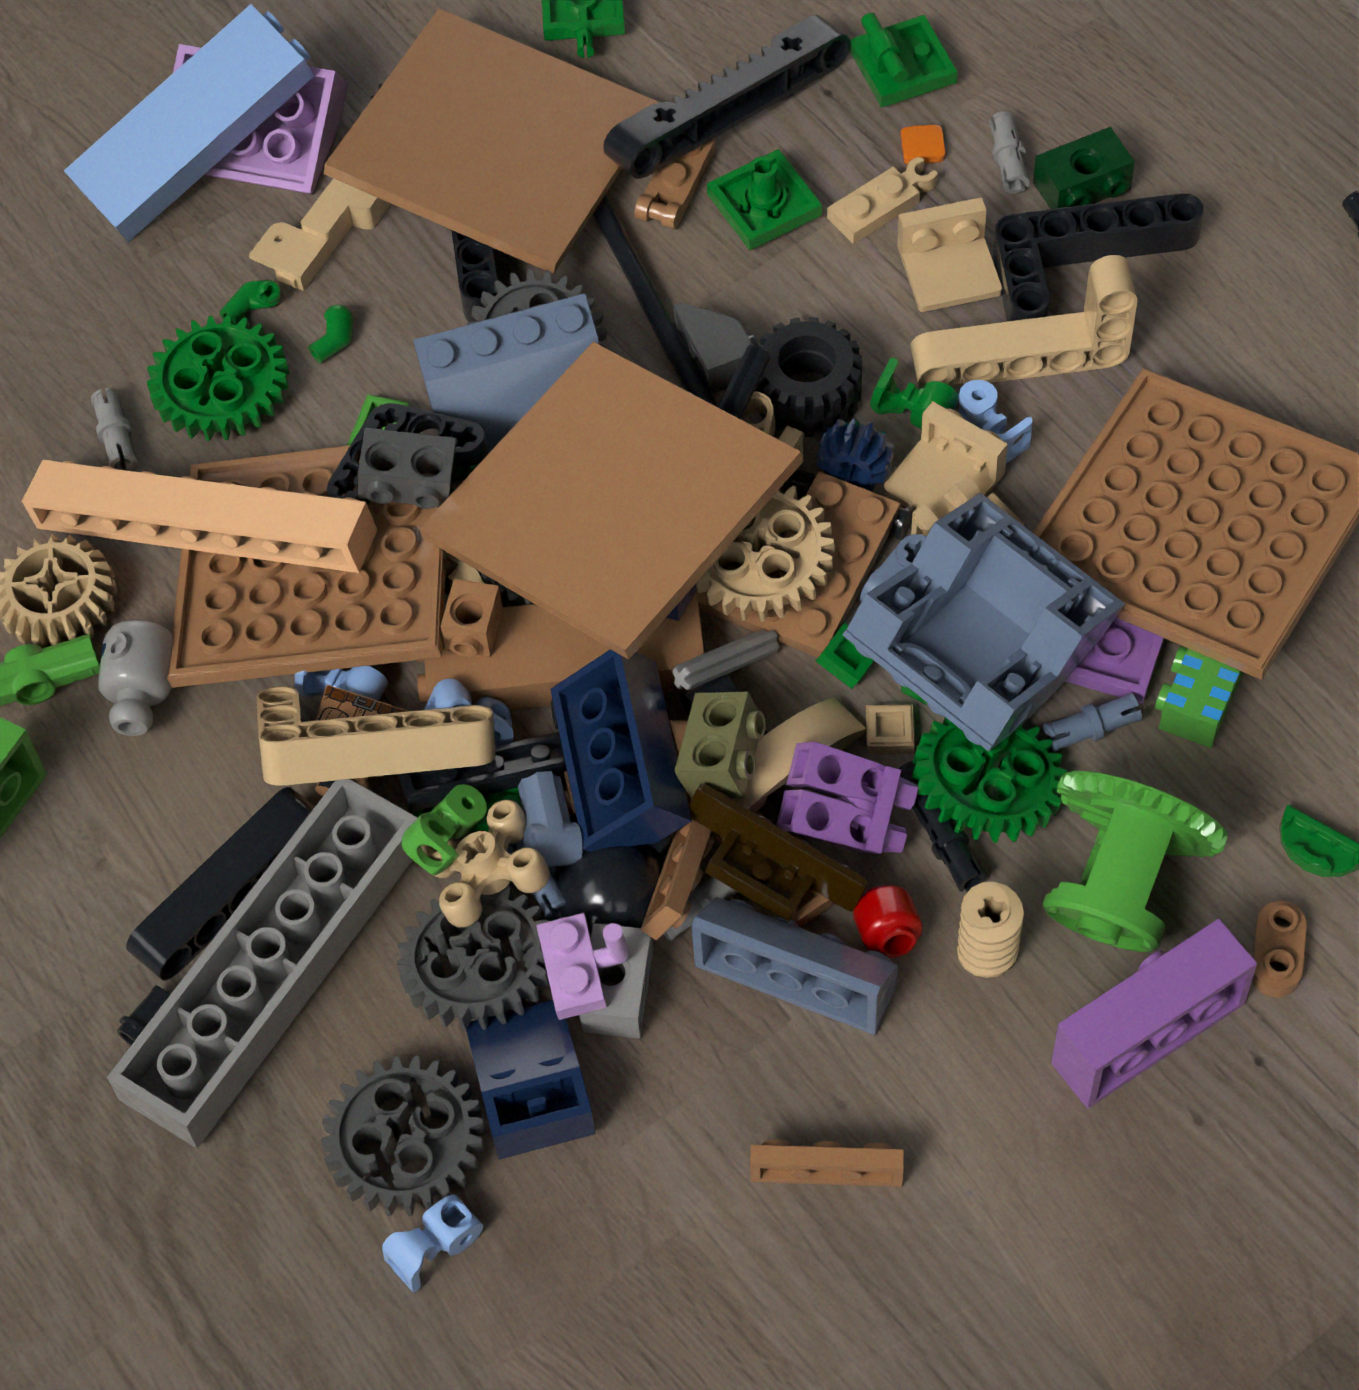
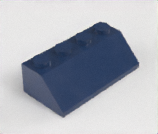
(619, 752)

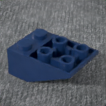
(530, 1081)

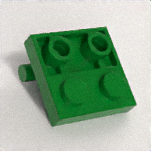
(901, 59)

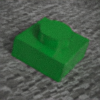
(843, 659)

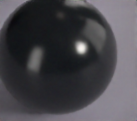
(610, 885)

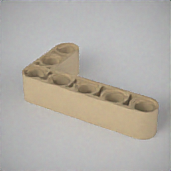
(1038, 345)
(369, 744)

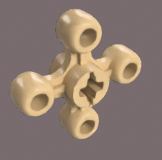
(487, 865)

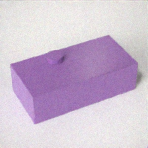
(1153, 1012)

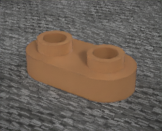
(1279, 945)

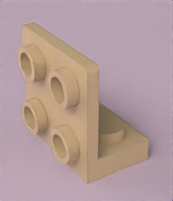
(947, 255)

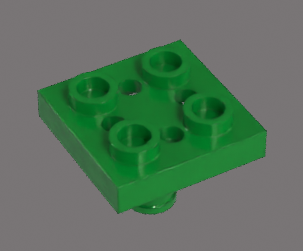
(760, 188)

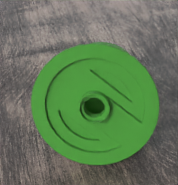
(1133, 836)

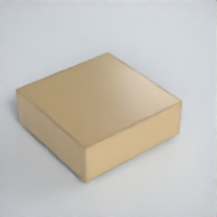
(889, 729)

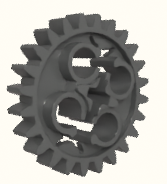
(475, 961)
(362, 1121)

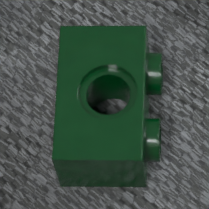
(1084, 170)

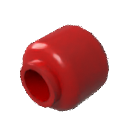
(888, 920)

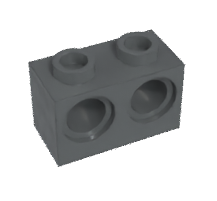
(408, 458)

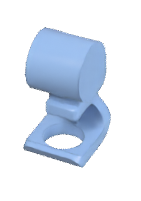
(979, 407)
(358, 680)
(452, 693)
(447, 1228)

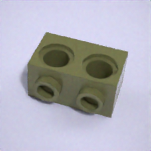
(720, 743)

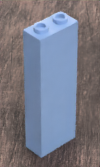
(191, 121)

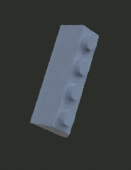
(794, 963)

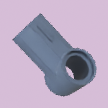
(548, 820)

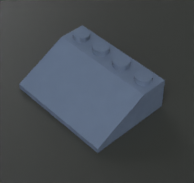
(503, 364)

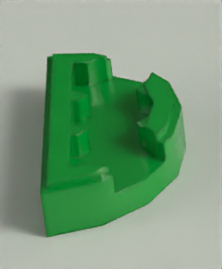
(1317, 846)

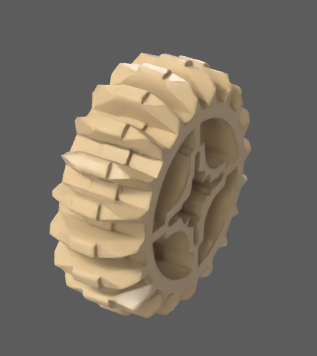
(49, 583)

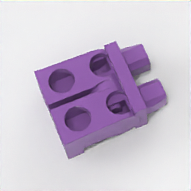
(862, 803)

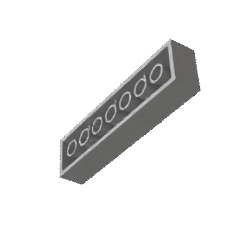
(265, 963)

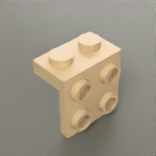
(942, 457)

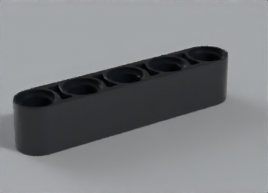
(211, 894)

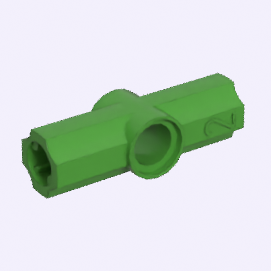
(34, 672)

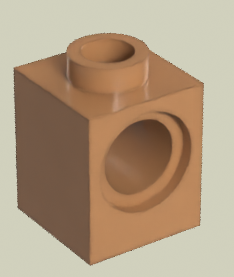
(467, 602)

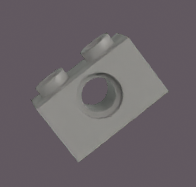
(628, 998)

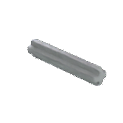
(725, 659)

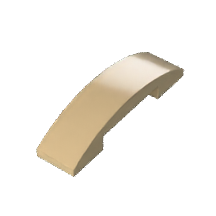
(821, 723)

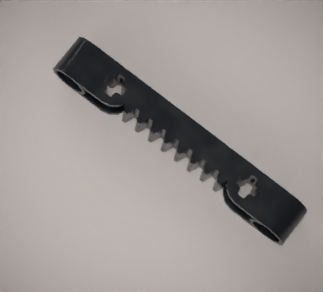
(678, 127)

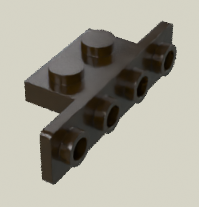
(768, 861)

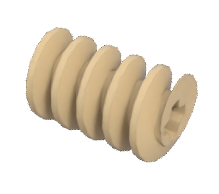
(989, 929)

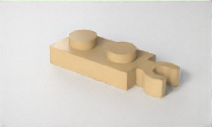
(880, 200)

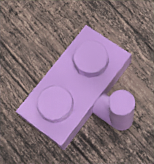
(574, 964)

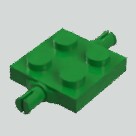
(582, 21)

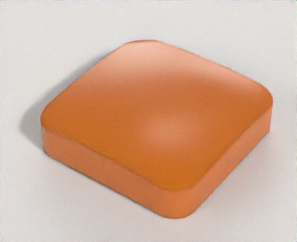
(923, 142)

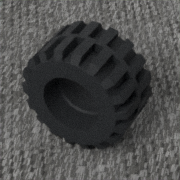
(816, 349)

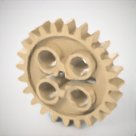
(749, 584)

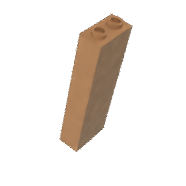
(541, 650)

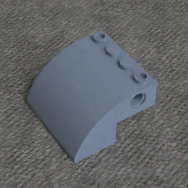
(983, 621)

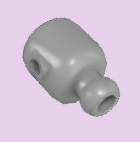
(135, 673)

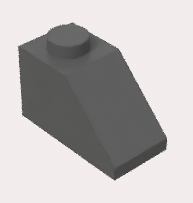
(713, 342)

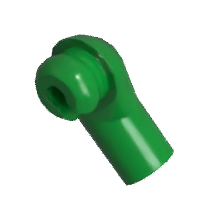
(251, 296)
(338, 333)

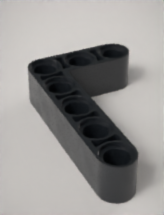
(1084, 234)

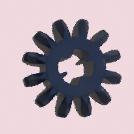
(855, 453)

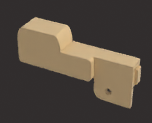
(323, 228)

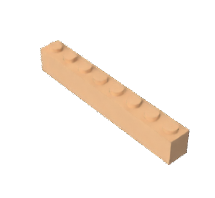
(201, 515)

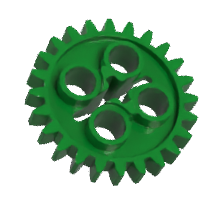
(217, 366)
(1007, 798)

